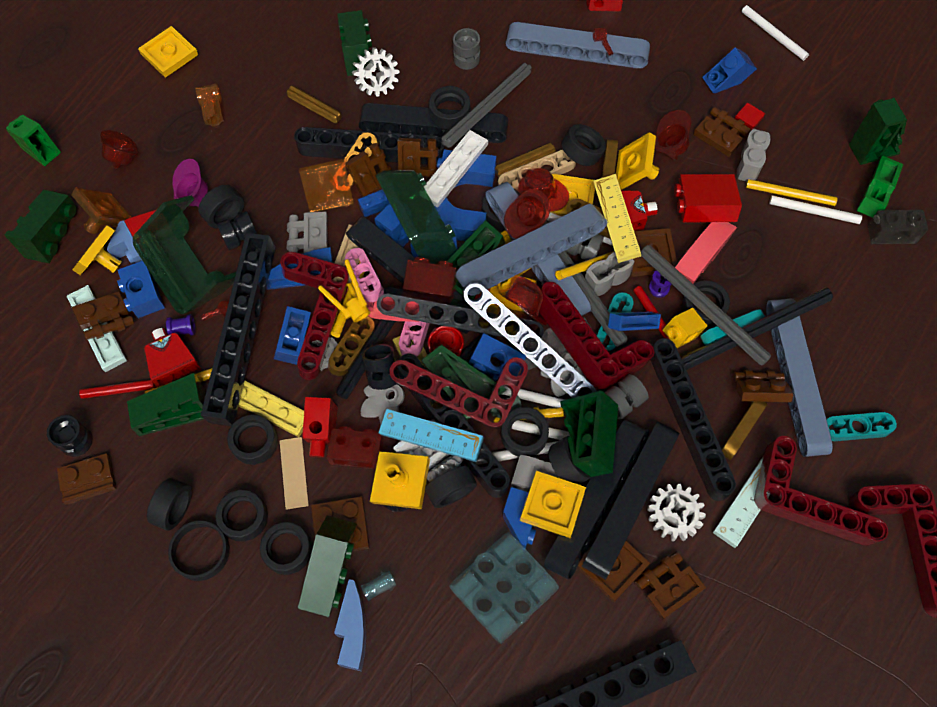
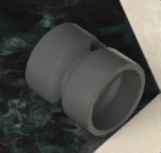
(466, 48)
(587, 253)
(627, 394)

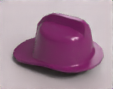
(188, 182)

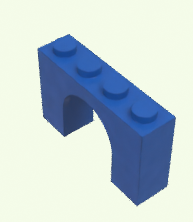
(467, 221)

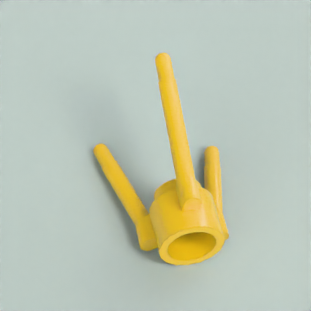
(357, 306)

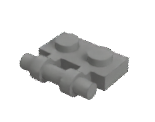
(315, 232)

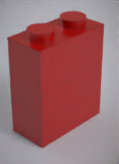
(708, 198)

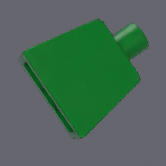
(28, 132)

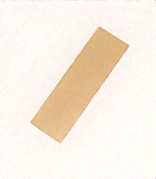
(293, 473)

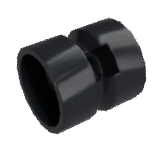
(235, 231)
(377, 362)
(69, 435)

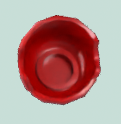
(448, 337)

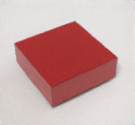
(750, 115)

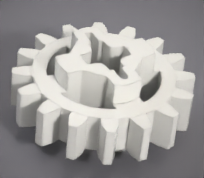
(366, 72)
(686, 509)

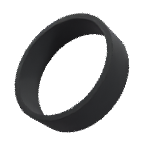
(178, 536)

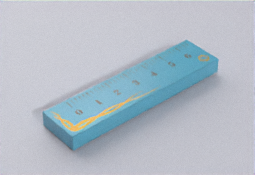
(431, 435)

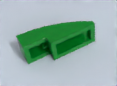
(880, 186)

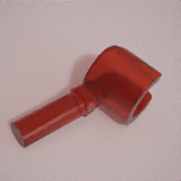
(601, 35)
(221, 309)

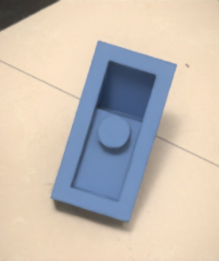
(122, 244)

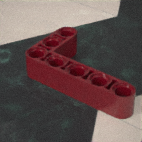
(323, 310)
(583, 344)
(462, 394)
(808, 504)
(917, 536)

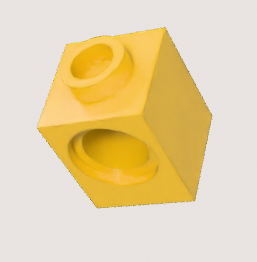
(685, 327)

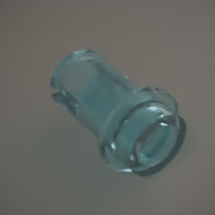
(378, 585)

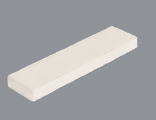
(455, 167)

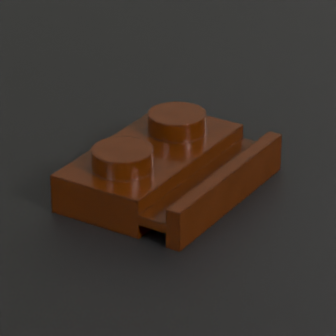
(86, 479)

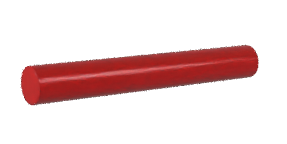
(648, 306)
(116, 389)

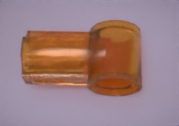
(209, 100)

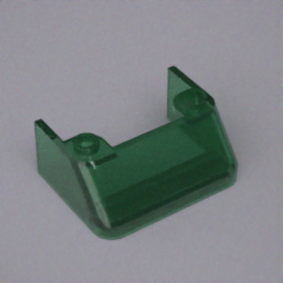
(418, 214)
(172, 261)

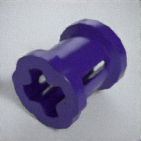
(656, 283)
(181, 325)

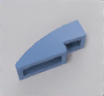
(352, 627)

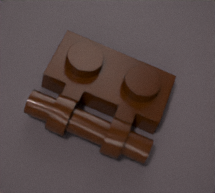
(719, 136)
(411, 152)
(363, 172)
(100, 311)
(762, 386)
(676, 591)

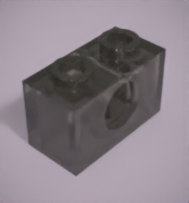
(897, 226)

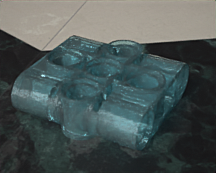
(535, 583)

